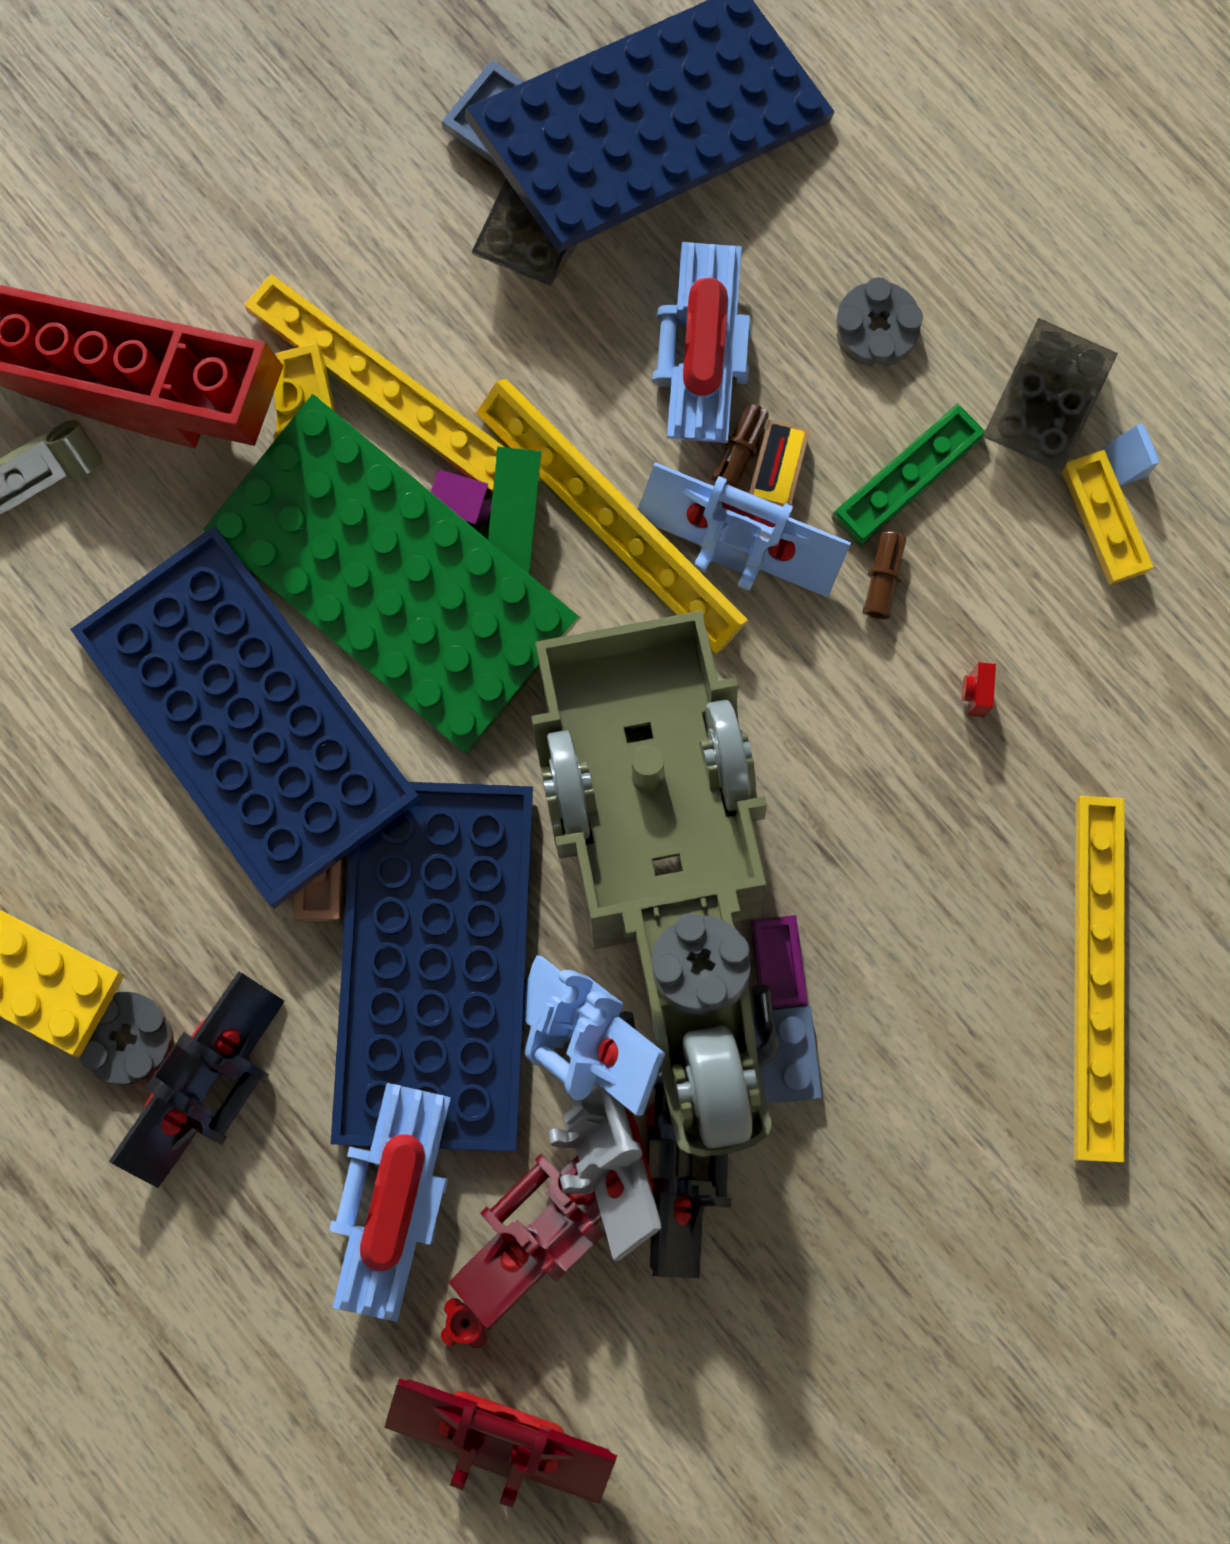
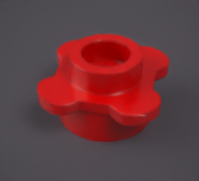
(455, 1333)

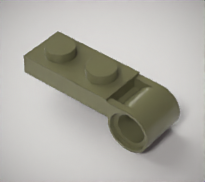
(45, 461)

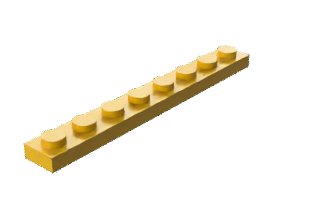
(377, 380)
(611, 514)
(1099, 980)

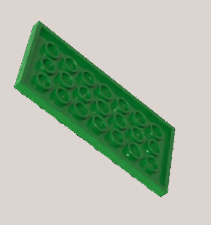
(391, 573)

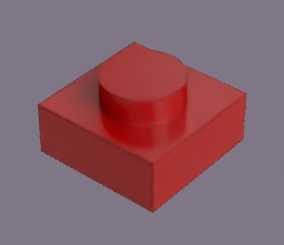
(979, 689)

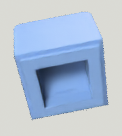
(1132, 455)

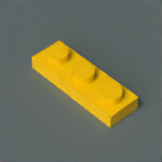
(1107, 518)

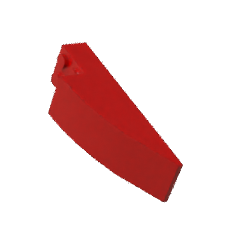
(135, 369)

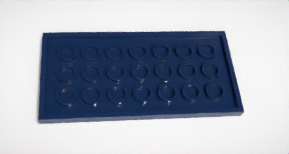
(647, 118)
(245, 717)
(437, 964)

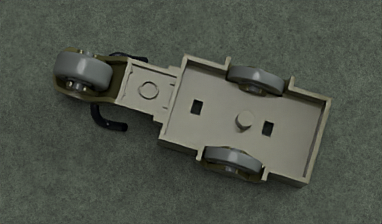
(658, 800)

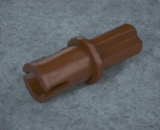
(741, 444)
(884, 575)

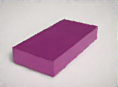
(780, 960)

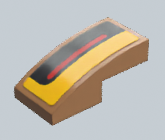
(779, 462)

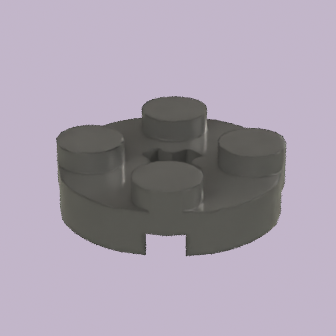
(884, 300)
(694, 937)
(138, 1059)

